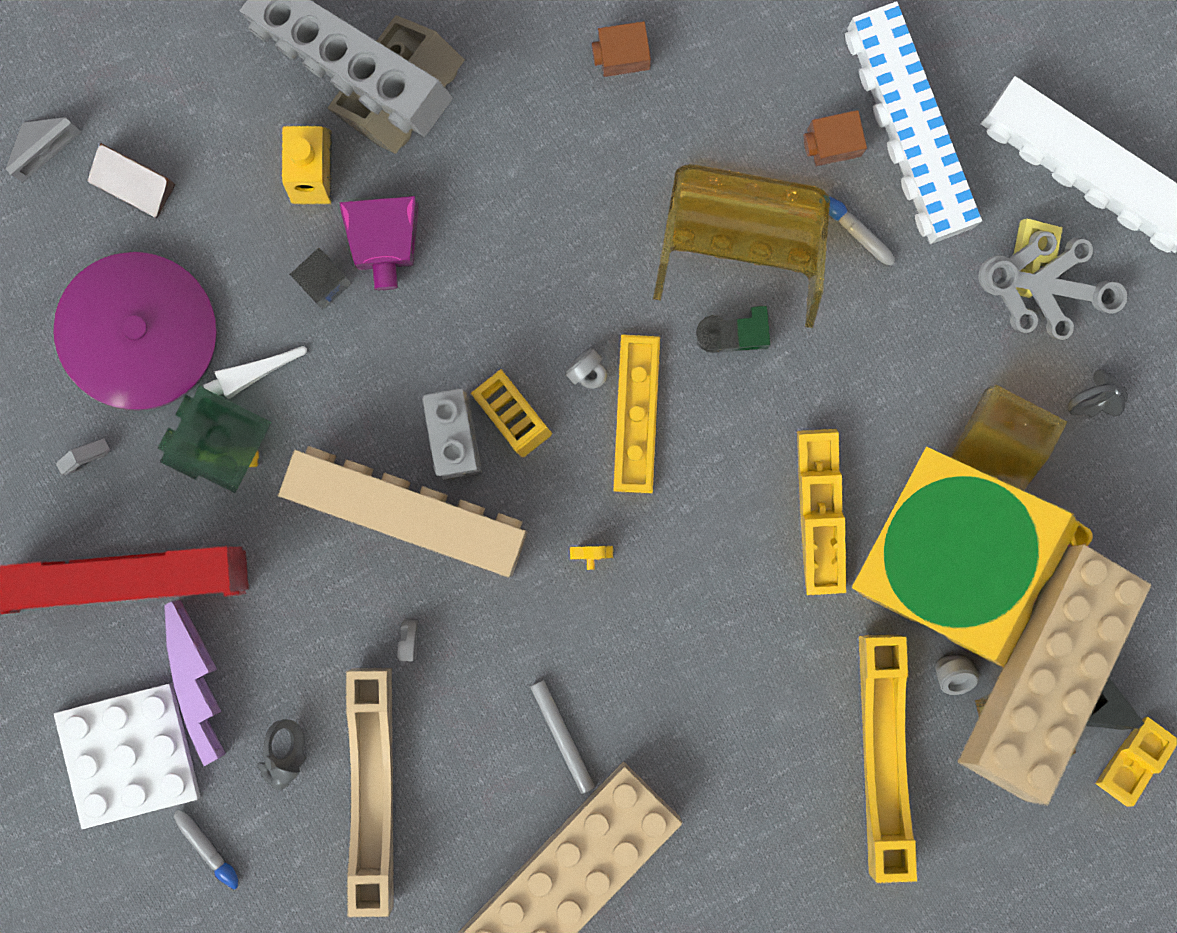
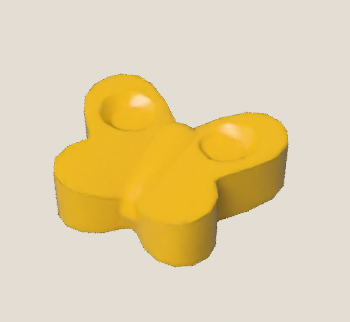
(591, 553)

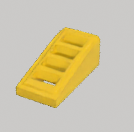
(532, 438)

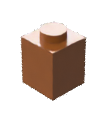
(622, 49)
(835, 138)

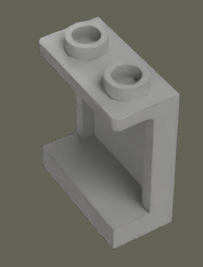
(452, 434)

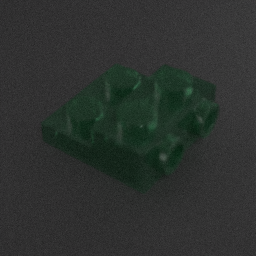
(213, 439)

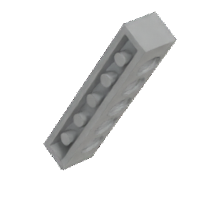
(350, 58)

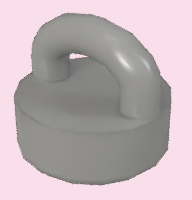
(583, 365)
(956, 674)

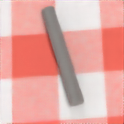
(562, 736)

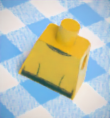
(307, 162)

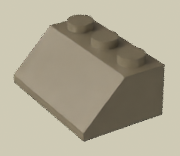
(418, 46)

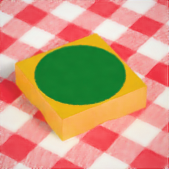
(965, 555)

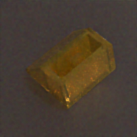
(1008, 437)

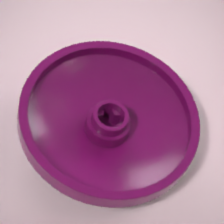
(135, 331)

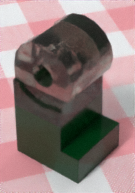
(732, 335)

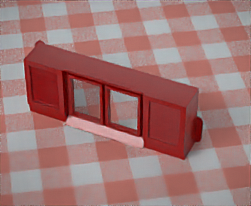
(123, 578)

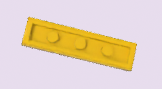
(636, 414)

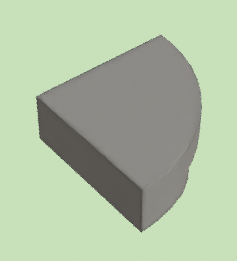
(74, 458)
(408, 645)

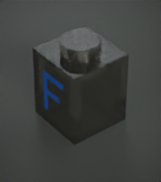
(320, 278)

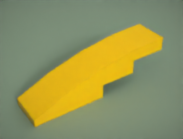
(821, 512)

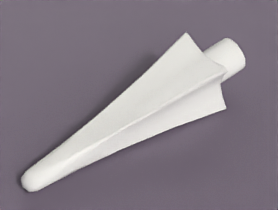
(235, 379)

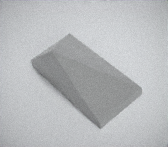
(38, 144)

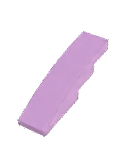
(188, 666)

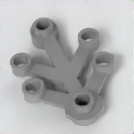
(1045, 283)

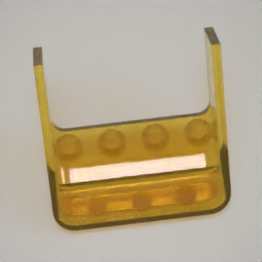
(748, 222)

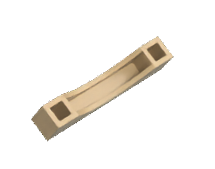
(371, 792)

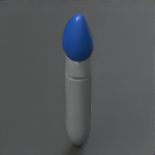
(861, 233)
(223, 871)

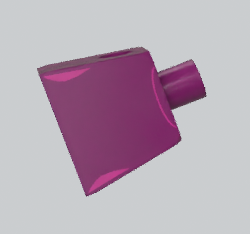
(381, 236)

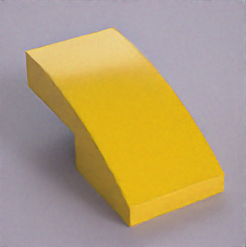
(1136, 761)

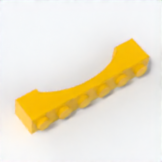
(885, 768)

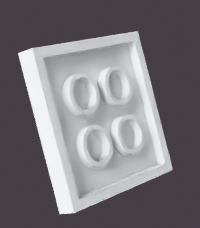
(127, 755)

